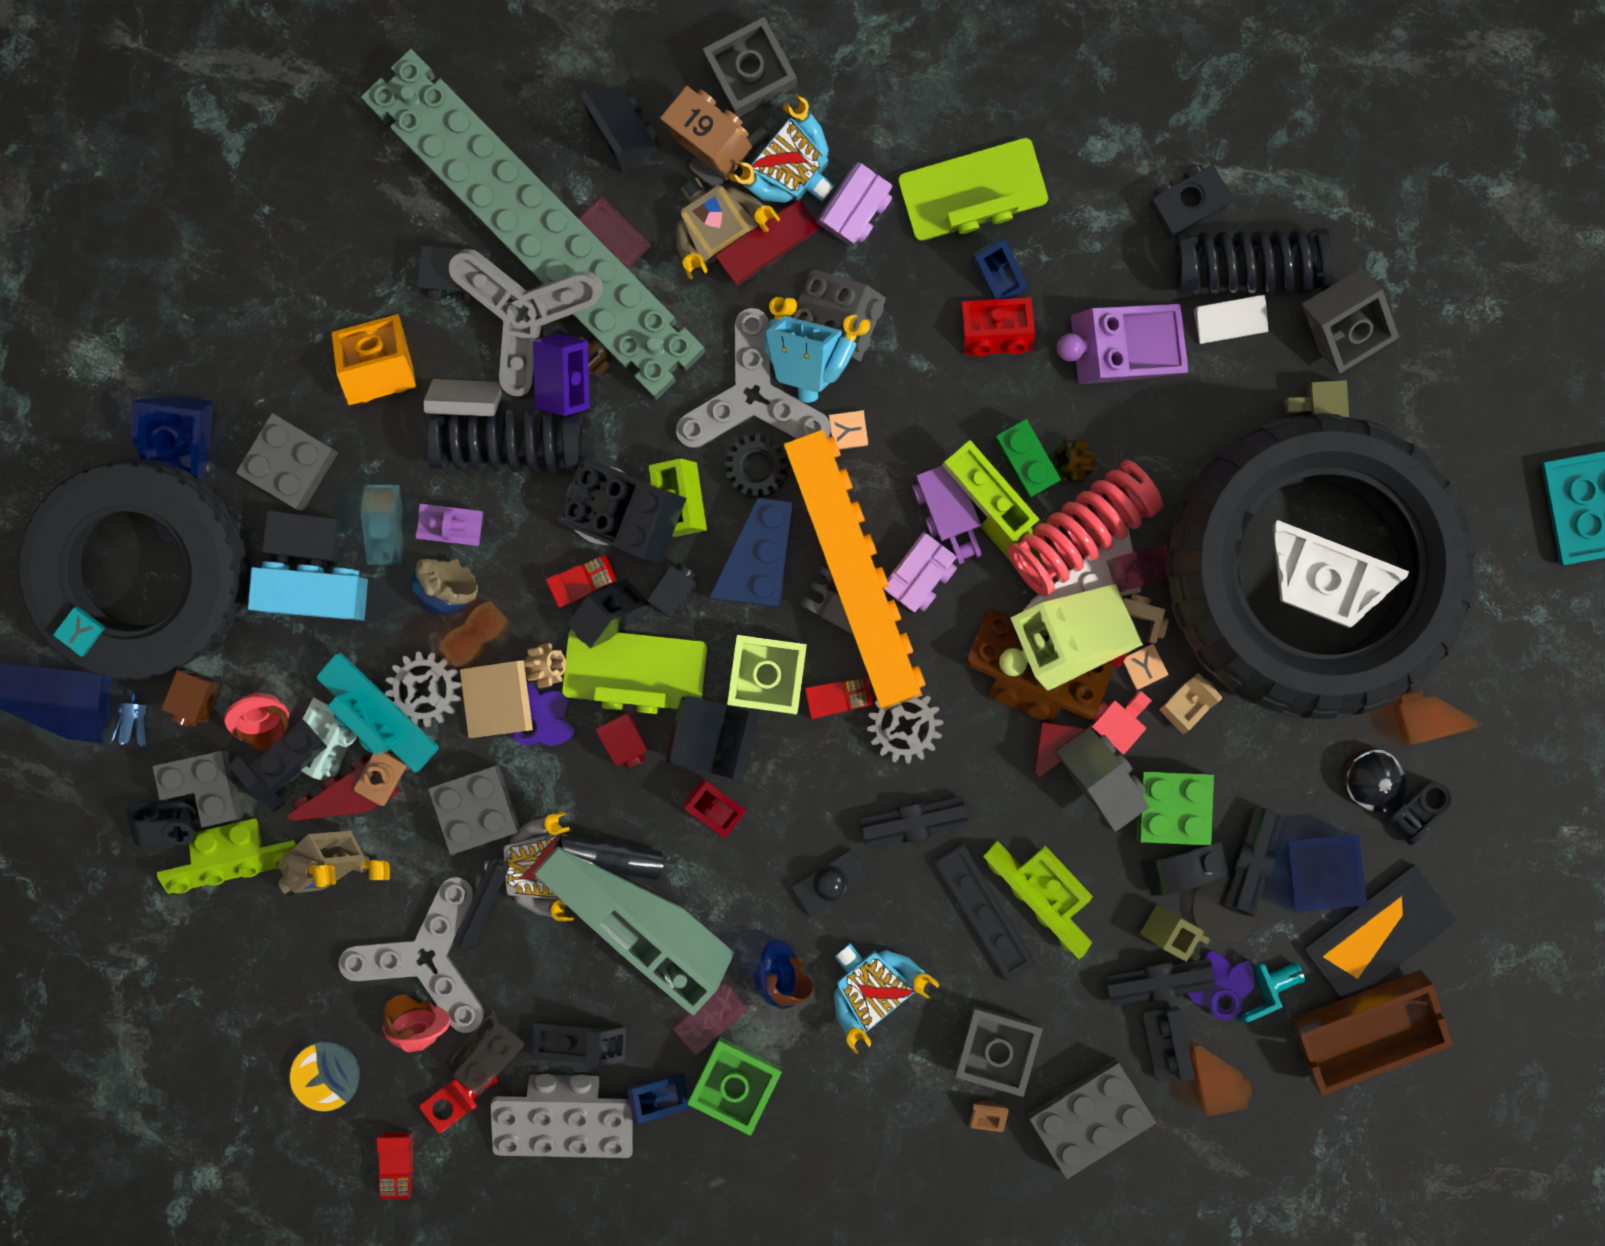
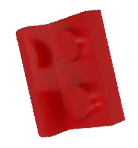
(998, 326)

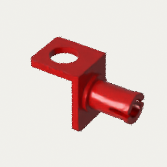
(460, 1098)

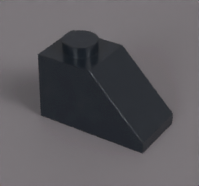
(607, 613)

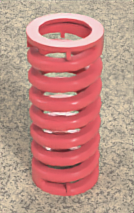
(1141, 501)

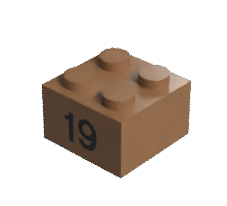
(707, 132)

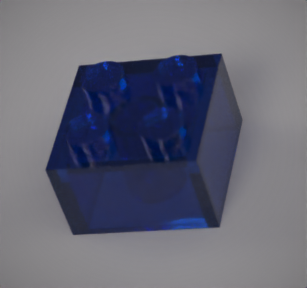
(1326, 873)

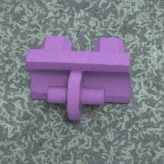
(449, 525)

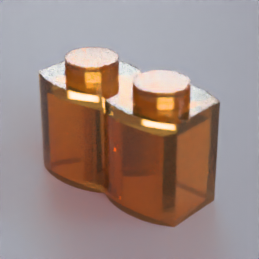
(468, 641)

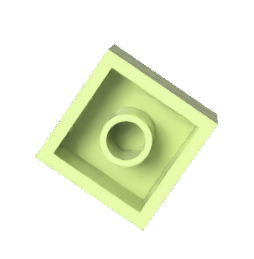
(767, 674)

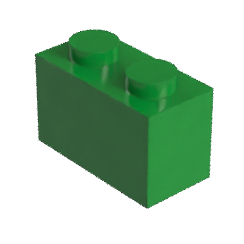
(1027, 459)

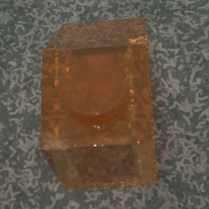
(1429, 718)
(1218, 1083)

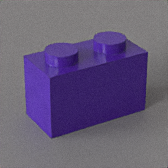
(561, 374)

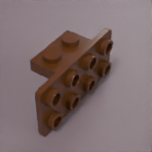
(1025, 692)

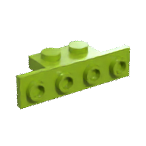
(224, 855)
(1048, 891)

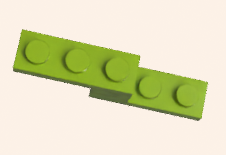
(1005, 511)

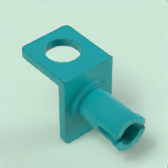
(1270, 986)

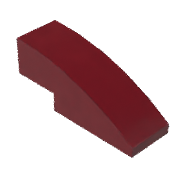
(762, 249)

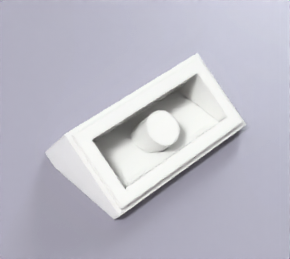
(1231, 319)

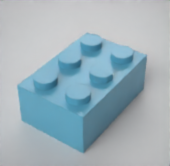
(308, 591)

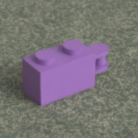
(949, 511)

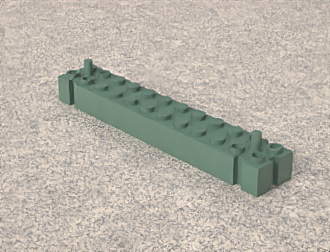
(530, 220)

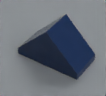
(999, 270)
(657, 1098)

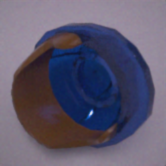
(781, 976)

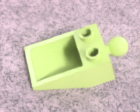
(1083, 634)

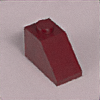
(623, 741)

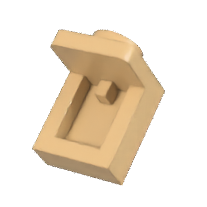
(1140, 608)
(1190, 703)

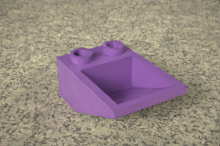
(1126, 343)

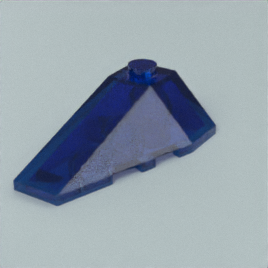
(174, 433)
(57, 700)

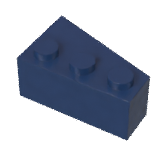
(758, 558)

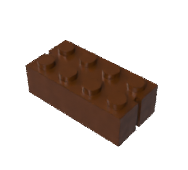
(1371, 1032)

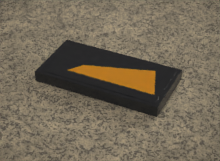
(1381, 934)

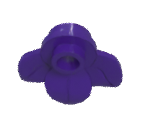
(547, 719)
(1229, 982)

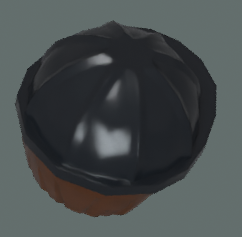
(1374, 779)

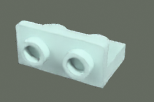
(333, 735)

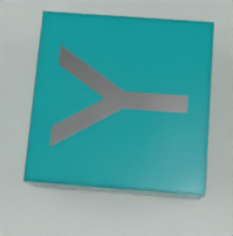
(79, 631)

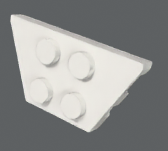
(1329, 576)

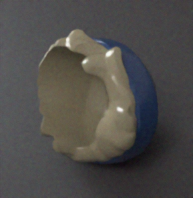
(443, 586)

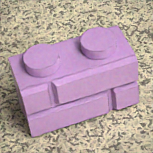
(855, 204)
(920, 572)

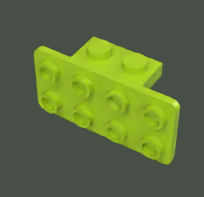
(973, 190)
(635, 671)

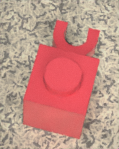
(1120, 723)

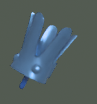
(126, 718)

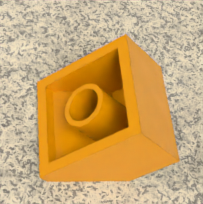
(373, 360)

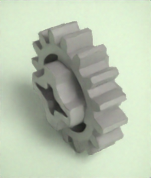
(411, 679)
(912, 740)

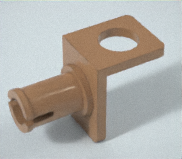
(380, 777)

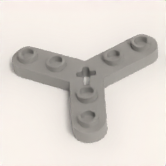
(544, 303)
(731, 408)
(436, 934)

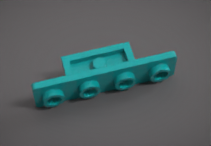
(373, 715)

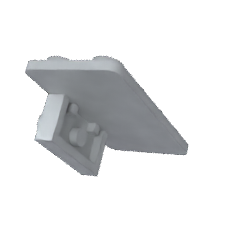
(562, 1120)

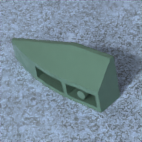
(642, 927)

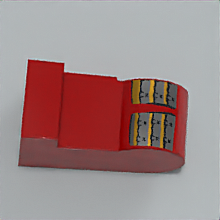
(581, 581)
(838, 697)
(395, 1164)

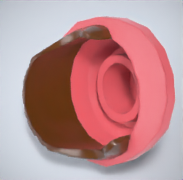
(258, 720)
(413, 1023)

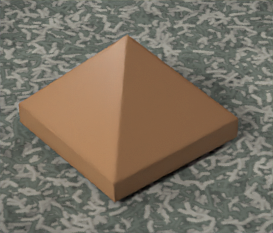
(988, 1116)

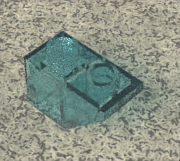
(382, 524)

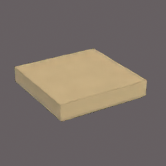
(496, 699)

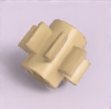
(544, 665)

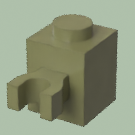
(1321, 398)
(1173, 933)

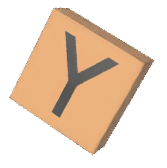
(849, 429)
(1144, 666)

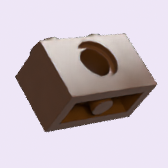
(191, 698)

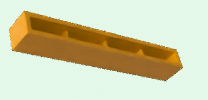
(853, 569)

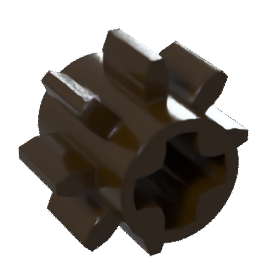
(596, 356)
(1074, 460)

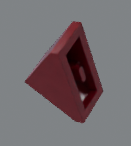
(1050, 739)
(713, 808)

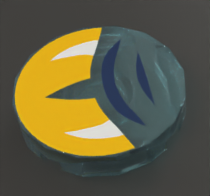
(324, 1076)

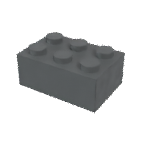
(1091, 1118)

